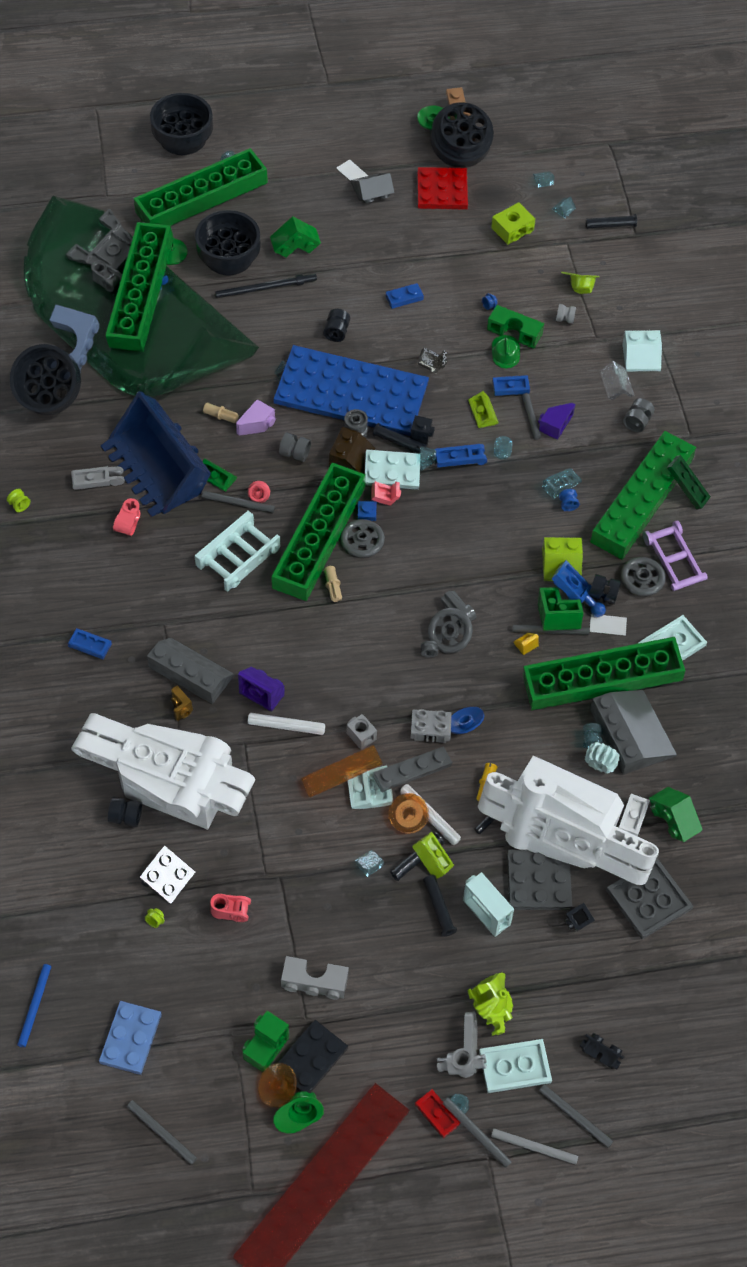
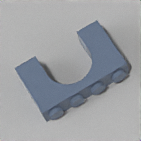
(80, 324)

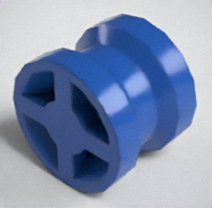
(569, 500)

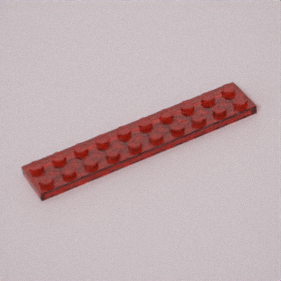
(323, 1181)

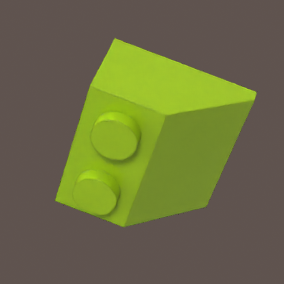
(558, 550)

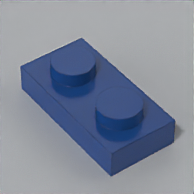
(404, 295)
(511, 385)

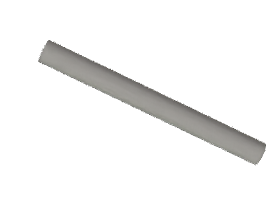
(528, 1144)

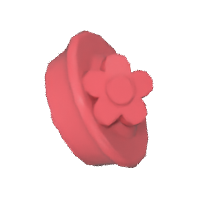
(258, 491)

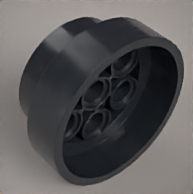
(181, 123)
(445, 145)
(228, 241)
(24, 378)

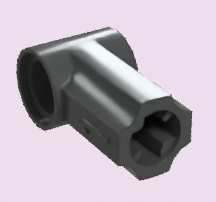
(452, 600)

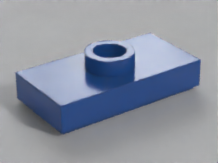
(89, 643)

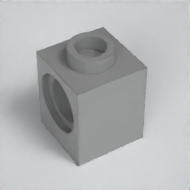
(361, 739)

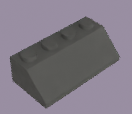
(189, 669)

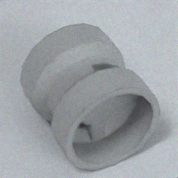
(566, 313)

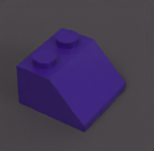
(260, 688)

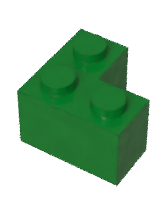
(294, 235)
(558, 613)
(678, 812)
(269, 1039)

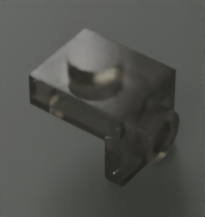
(431, 360)

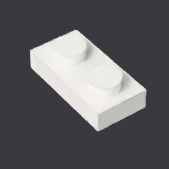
(634, 814)

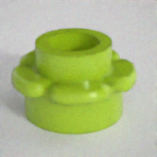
(154, 917)

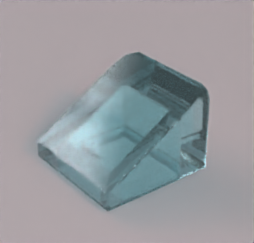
(544, 179)
(369, 862)

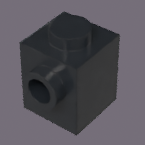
(422, 429)
(579, 917)

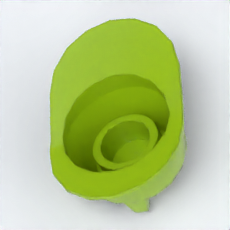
(582, 283)

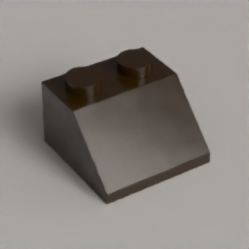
(350, 450)

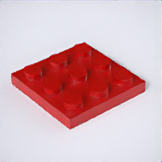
(442, 188)

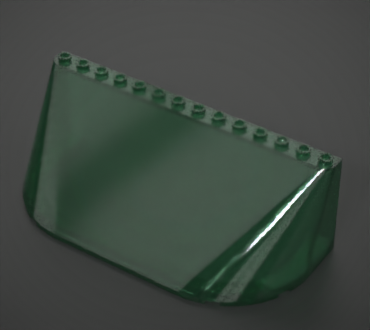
(185, 334)

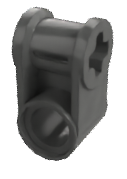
(105, 275)

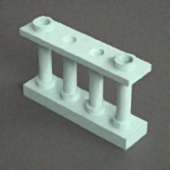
(232, 535)

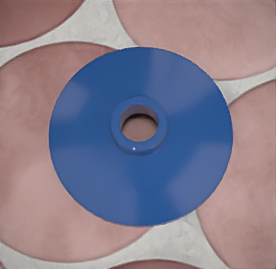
(466, 720)

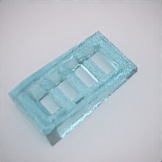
(555, 491)

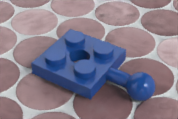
(576, 587)

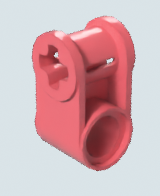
(127, 517)
(232, 907)

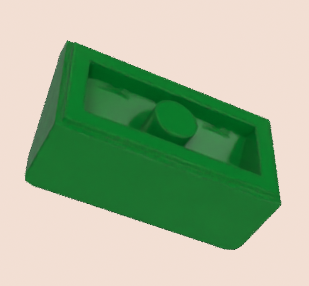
(219, 476)

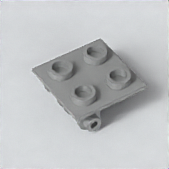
(431, 724)

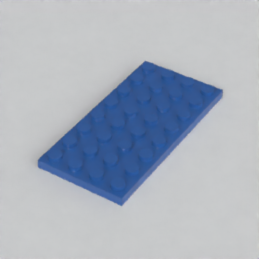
(339, 384)

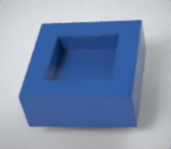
(367, 510)

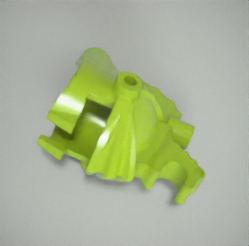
(493, 1001)

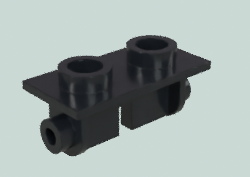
(610, 1054)

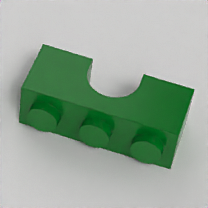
(505, 319)

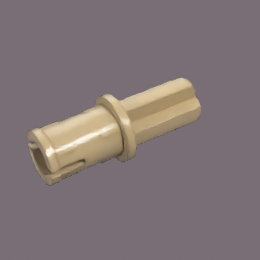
(220, 412)
(332, 583)

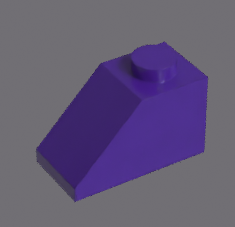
(556, 419)

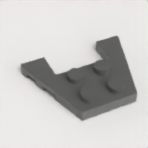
(111, 249)

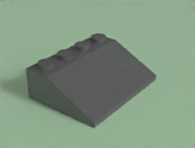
(632, 729)

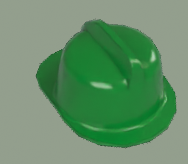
(505, 351)
(298, 1113)

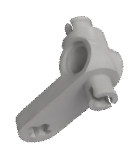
(468, 1053)

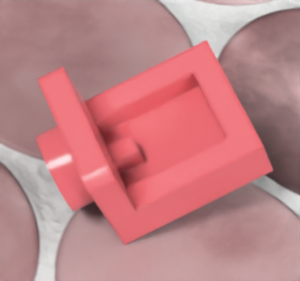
(384, 493)

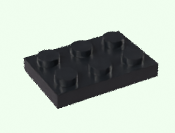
(313, 1056)

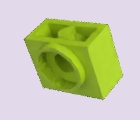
(513, 223)

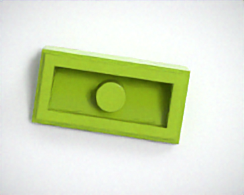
(483, 410)
(433, 855)

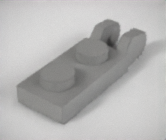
(97, 477)

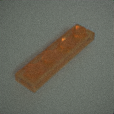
(341, 771)

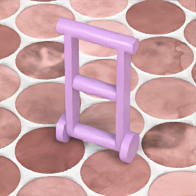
(676, 530)

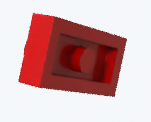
(437, 1113)

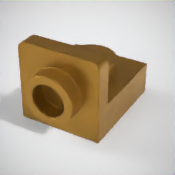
(182, 702)

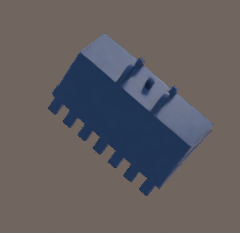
(156, 456)

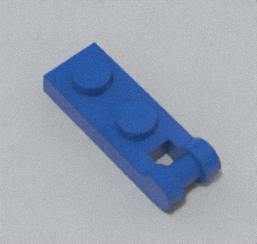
(460, 455)

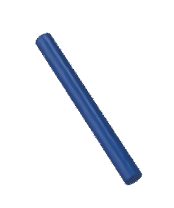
(34, 1005)

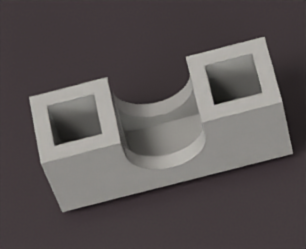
(331, 984)

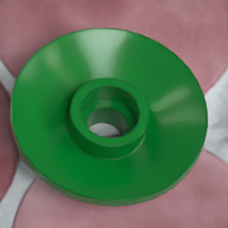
(427, 115)
(177, 253)

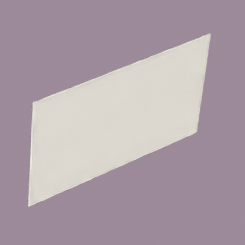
(351, 170)
(608, 625)

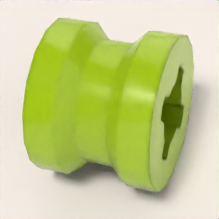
(18, 500)

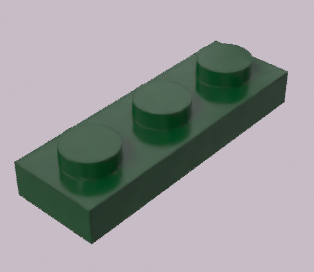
(688, 482)

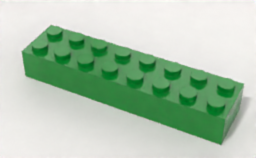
(202, 189)
(139, 287)
(640, 497)
(318, 532)
(603, 672)

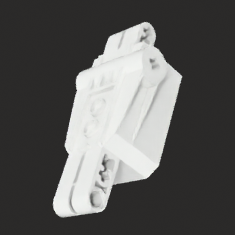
(168, 768)
(566, 820)

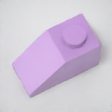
(256, 419)

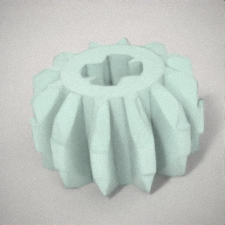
(602, 757)

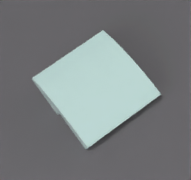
(366, 793)

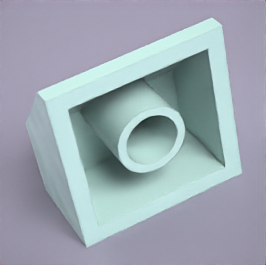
(642, 350)

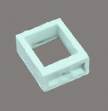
(488, 904)

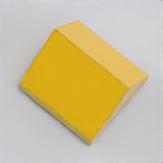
(527, 643)

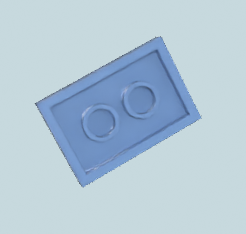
(130, 1037)

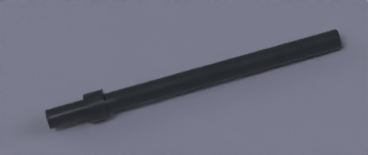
(298, 279)

